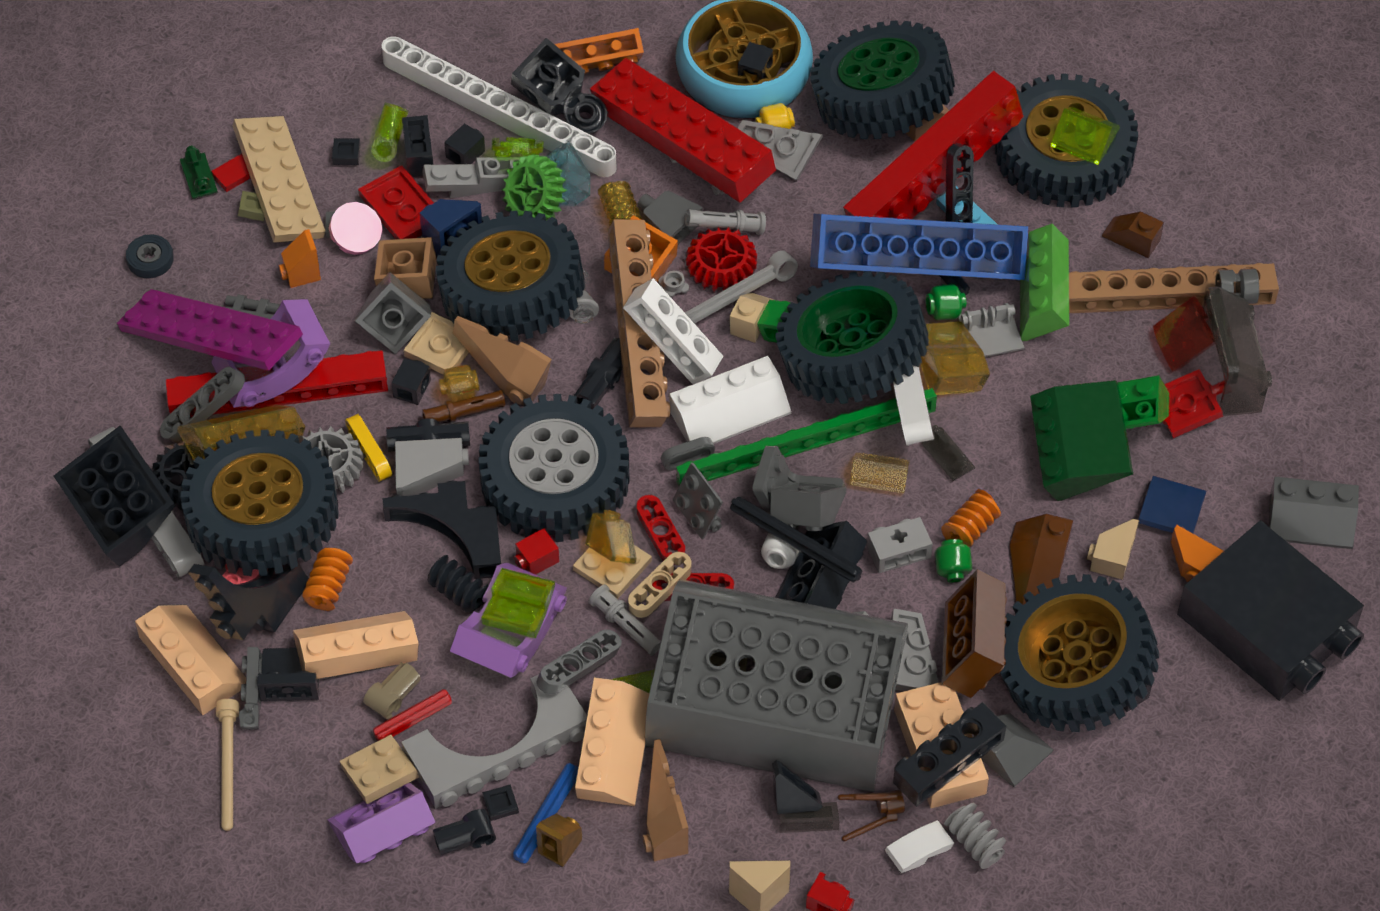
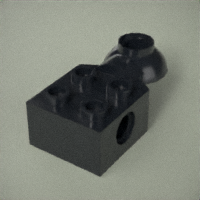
(555, 86)

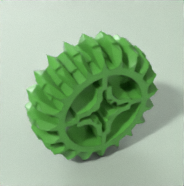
(527, 175)

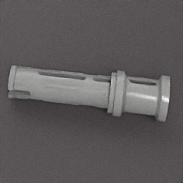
(736, 221)
(618, 609)

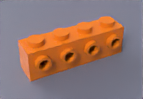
(605, 49)

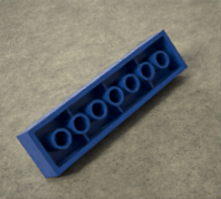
(918, 246)

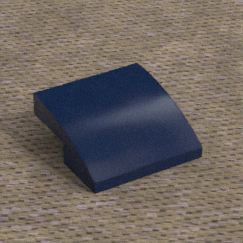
(1171, 505)

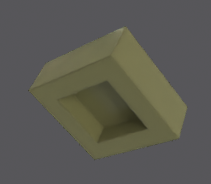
(250, 206)

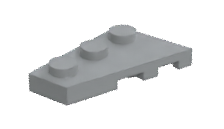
(789, 146)
(916, 665)

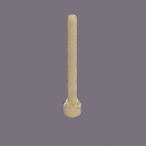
(227, 711)

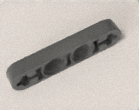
(225, 384)
(577, 659)

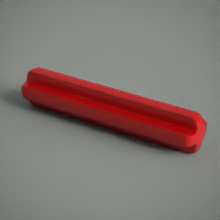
(413, 715)

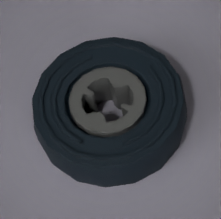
(151, 245)

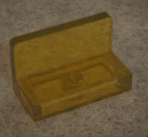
(879, 472)

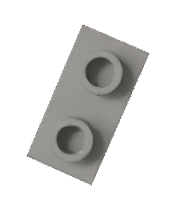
(899, 544)

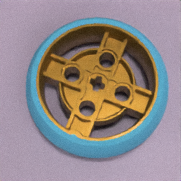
(713, 73)

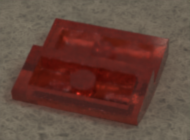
(1184, 334)

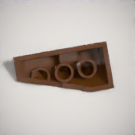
(1038, 552)

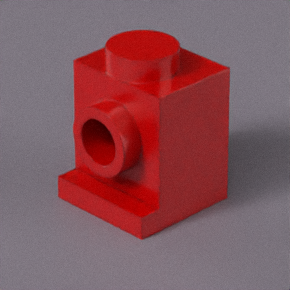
(828, 896)

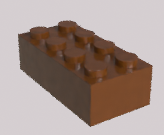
(974, 634)

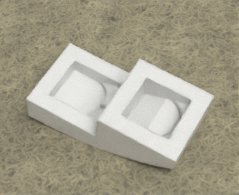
(919, 845)

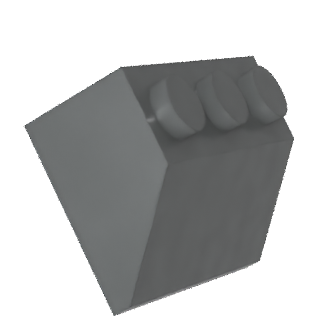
(1314, 512)

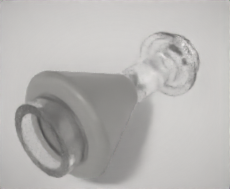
(587, 307)

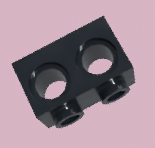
(417, 144)

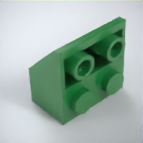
(1144, 401)

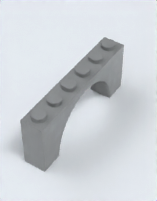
(450, 774)

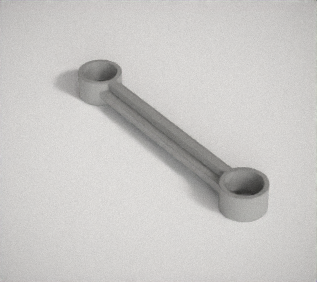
(747, 285)

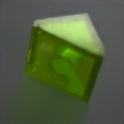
(1084, 135)

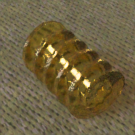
(618, 201)

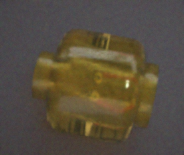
(459, 383)

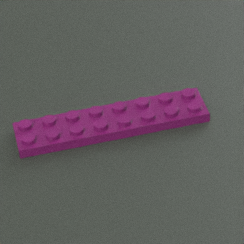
(210, 329)

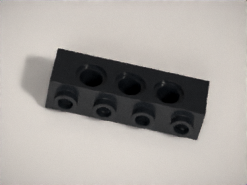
(920, 784)

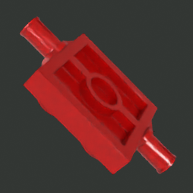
(1192, 403)

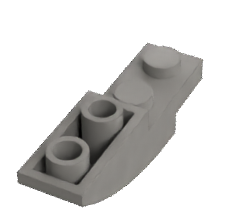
(468, 179)

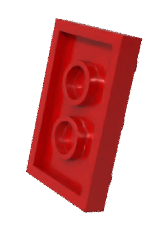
(397, 202)

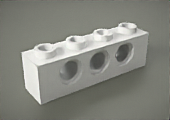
(673, 331)

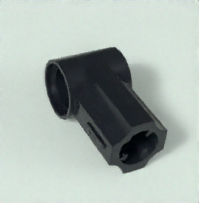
(471, 831)

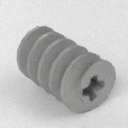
(975, 835)

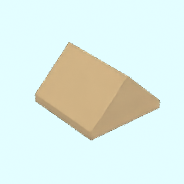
(759, 883)

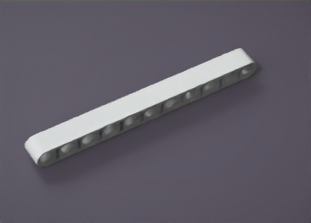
(496, 104)

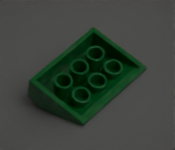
(1080, 437)

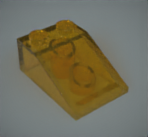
(953, 360)

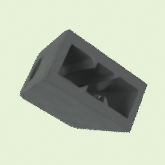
(668, 213)

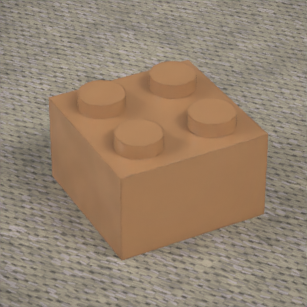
(410, 261)

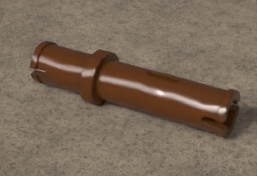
(465, 407)

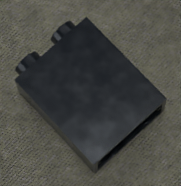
(1272, 612)

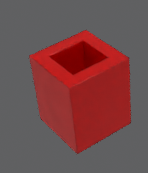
(536, 552)

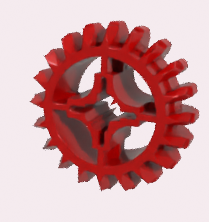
(708, 249)

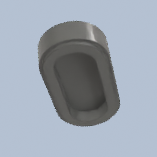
(687, 451)

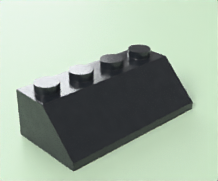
(813, 582)

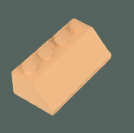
(357, 644)
(190, 655)
(613, 743)

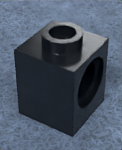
(755, 60)
(411, 381)

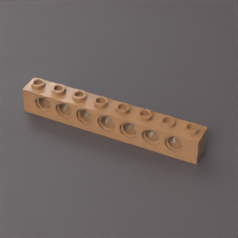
(1156, 287)
(640, 410)

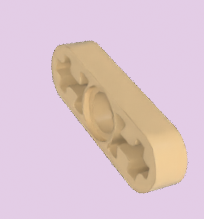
(657, 596)

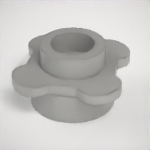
(674, 277)

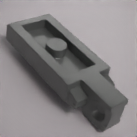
(249, 692)

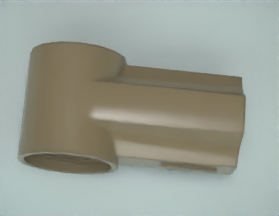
(388, 695)

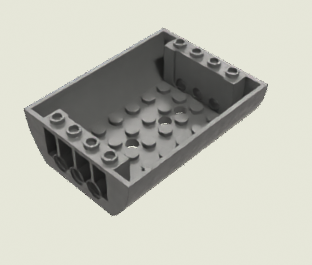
(767, 711)

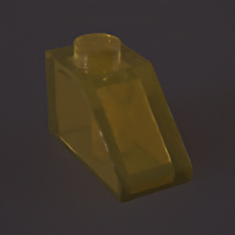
(611, 537)

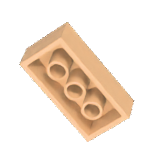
(921, 717)

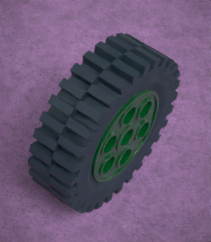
(882, 79)
(852, 337)

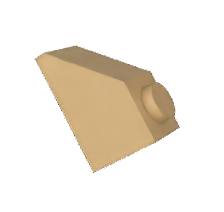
(746, 316)
(1113, 550)

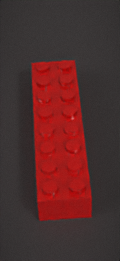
(684, 130)
(920, 170)

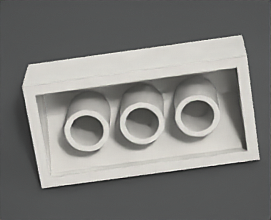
(730, 402)

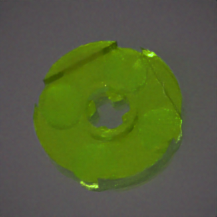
(513, 145)

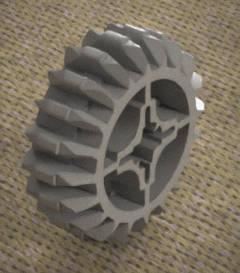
(342, 453)

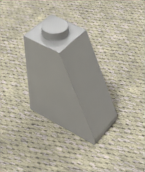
(428, 462)

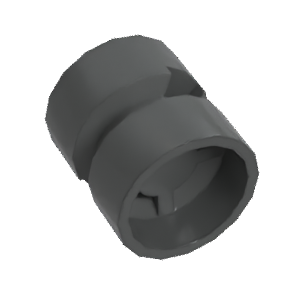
(1246, 283)

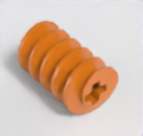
(972, 518)
(326, 578)

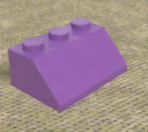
(382, 823)

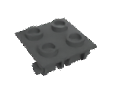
(698, 502)

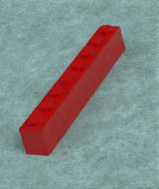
(330, 379)

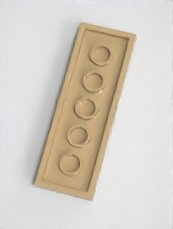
(278, 178)

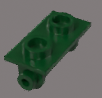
(197, 173)

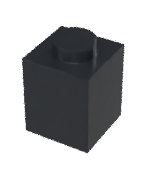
(465, 145)

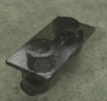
(948, 454)

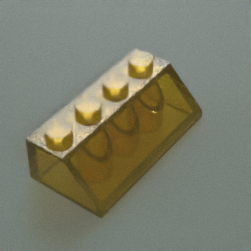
(206, 433)

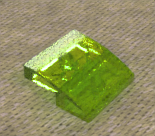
(518, 603)

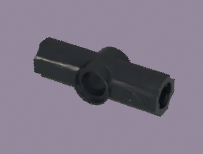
(601, 375)
(427, 430)

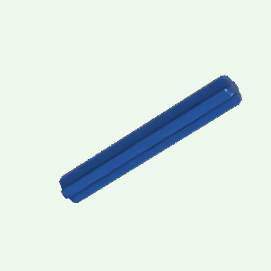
(548, 808)

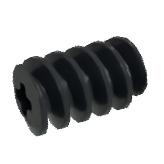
(456, 585)

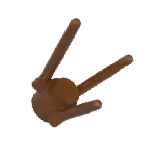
(887, 802)

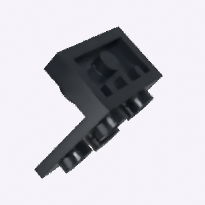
(283, 677)

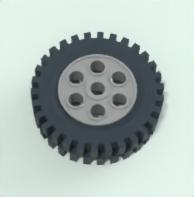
(542, 434)

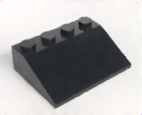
(116, 495)

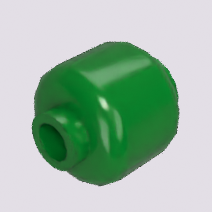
(945, 302)
(953, 560)

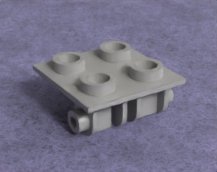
(993, 329)

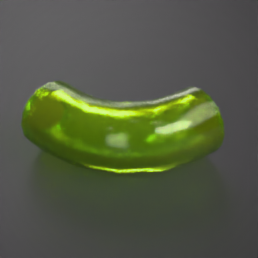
(388, 132)

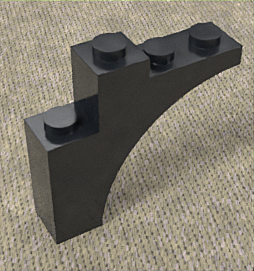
(448, 513)
(251, 604)

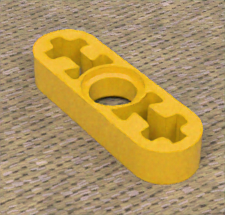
(368, 445)

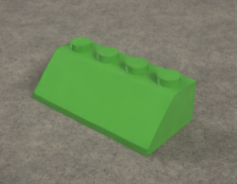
(1046, 283)

